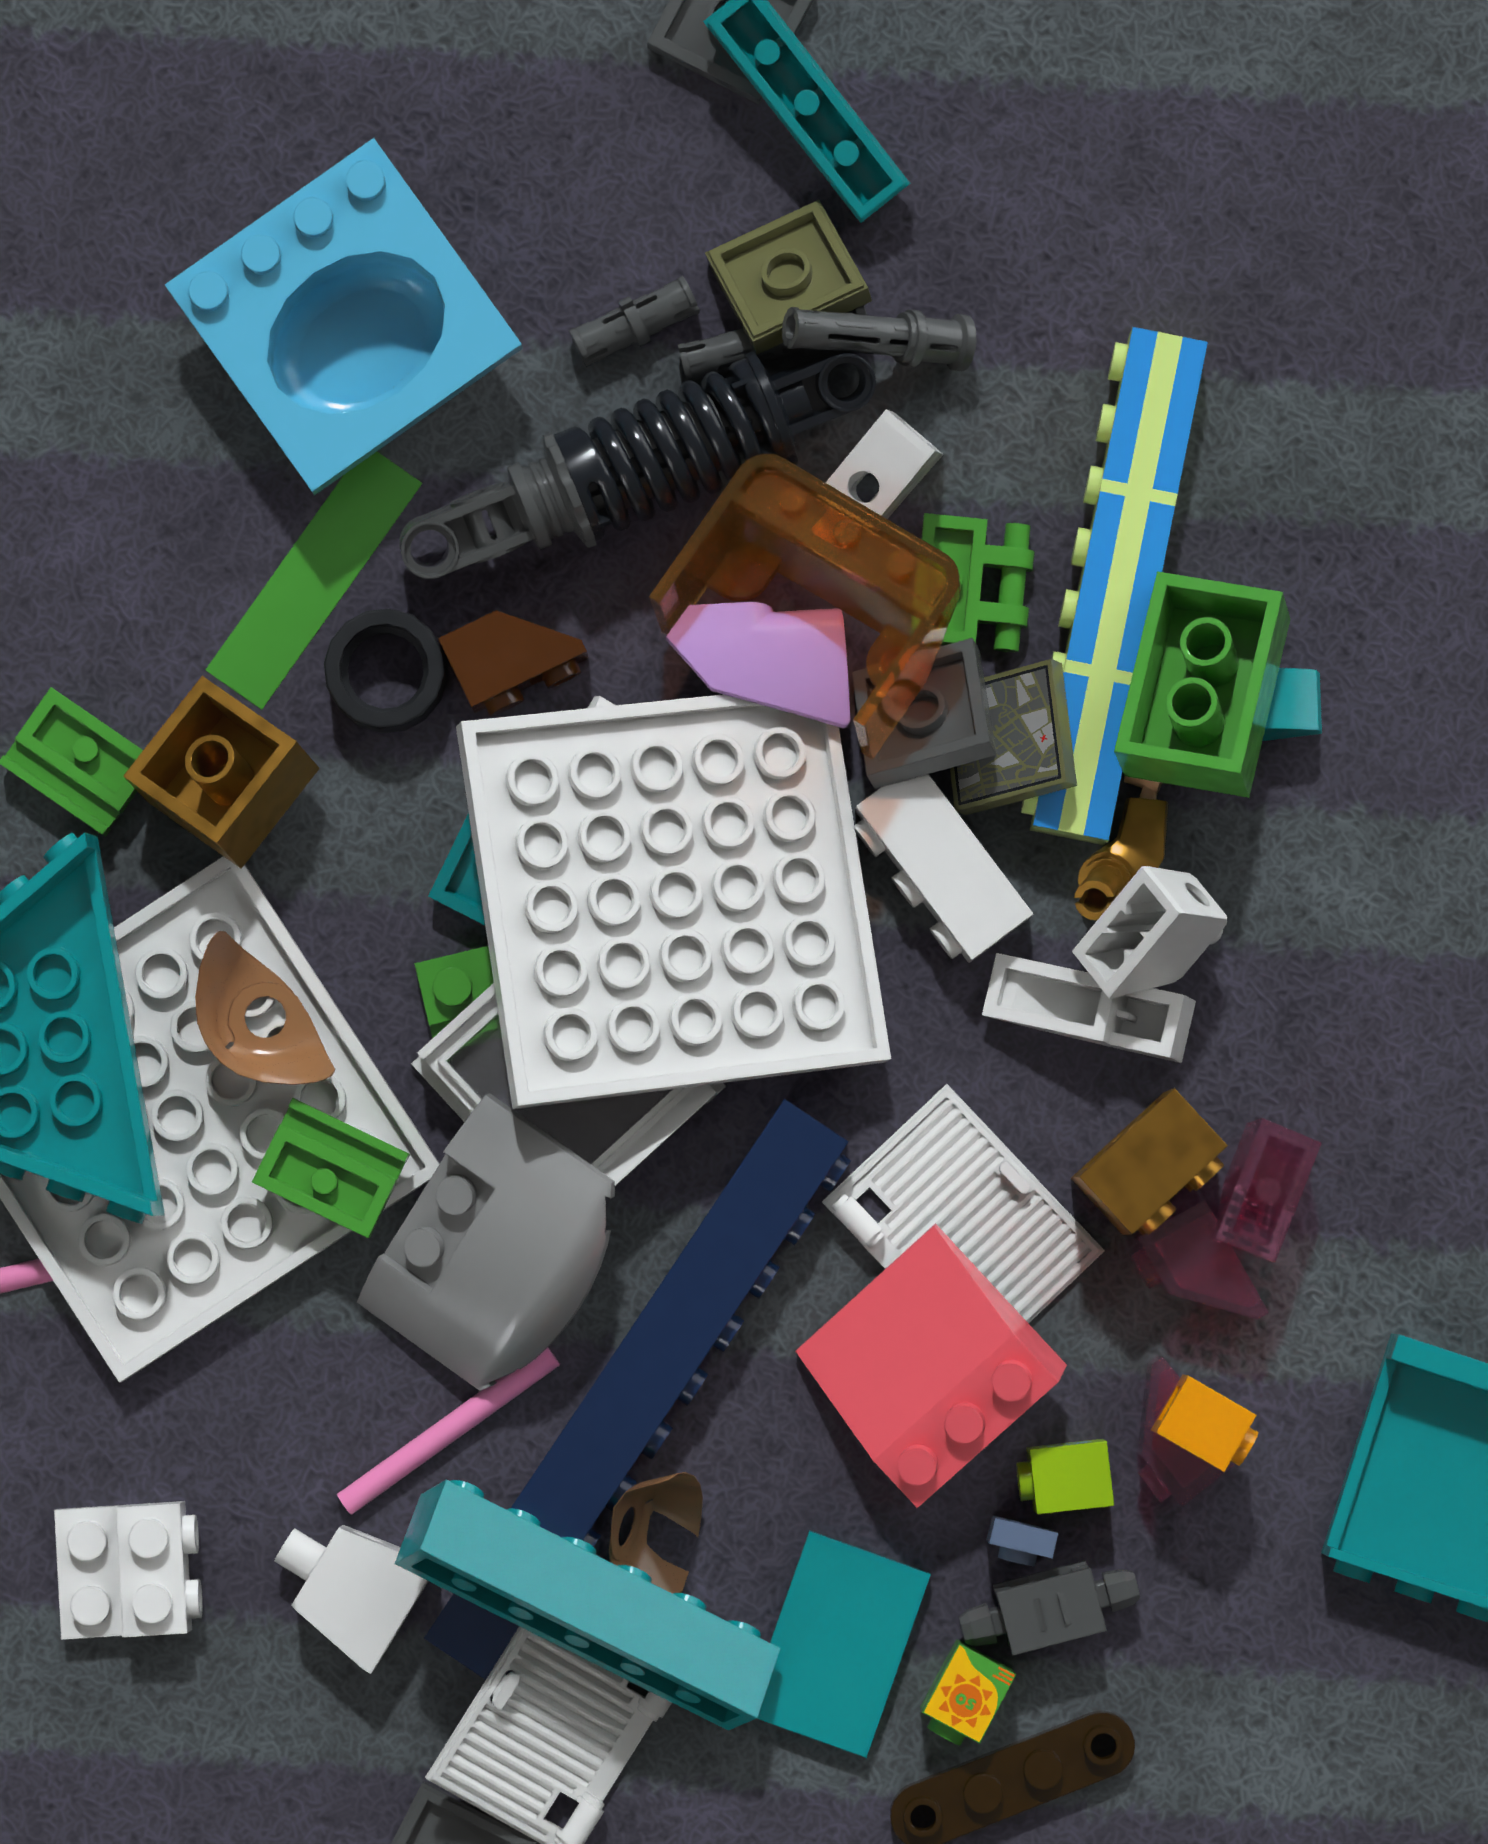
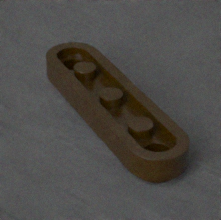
(1012, 1779)

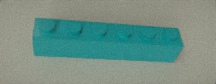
(588, 1604)

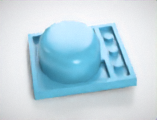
(337, 307)

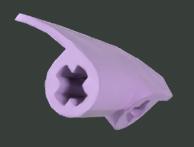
(769, 657)

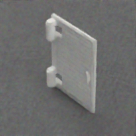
(948, 1174)
(544, 1733)

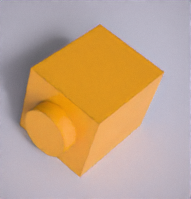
(1206, 1424)

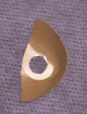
(224, 990)
(675, 1497)

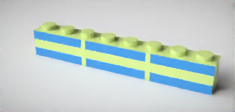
(1119, 562)

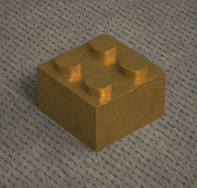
(221, 771)
(1150, 1164)

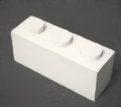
(941, 866)

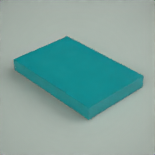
(840, 1642)

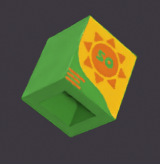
(966, 1694)

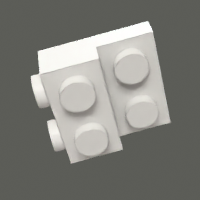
(126, 1570)

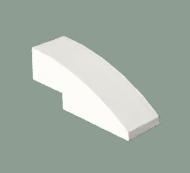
(1076, 1007)

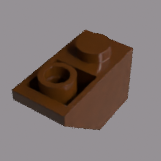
(506, 655)

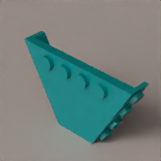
(68, 1042)

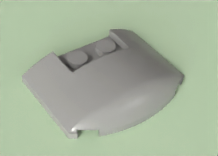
(494, 1248)

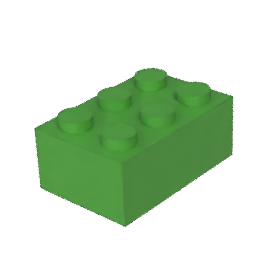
(1202, 684)

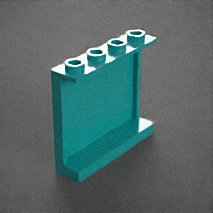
(1419, 1479)

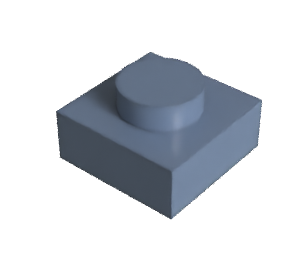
(1021, 1541)

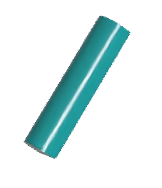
(808, 104)

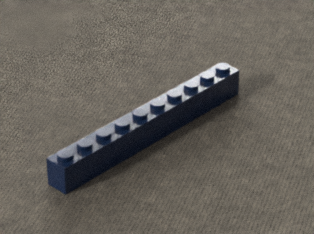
(663, 1353)

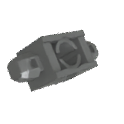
(1049, 1607)

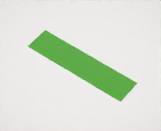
(313, 578)

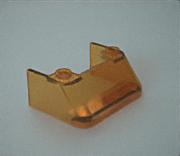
(798, 526)

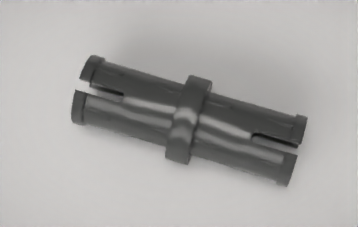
(634, 321)

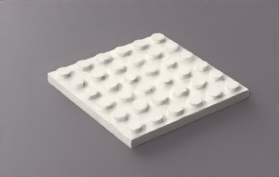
(670, 897)
(209, 1129)

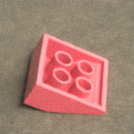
(929, 1365)

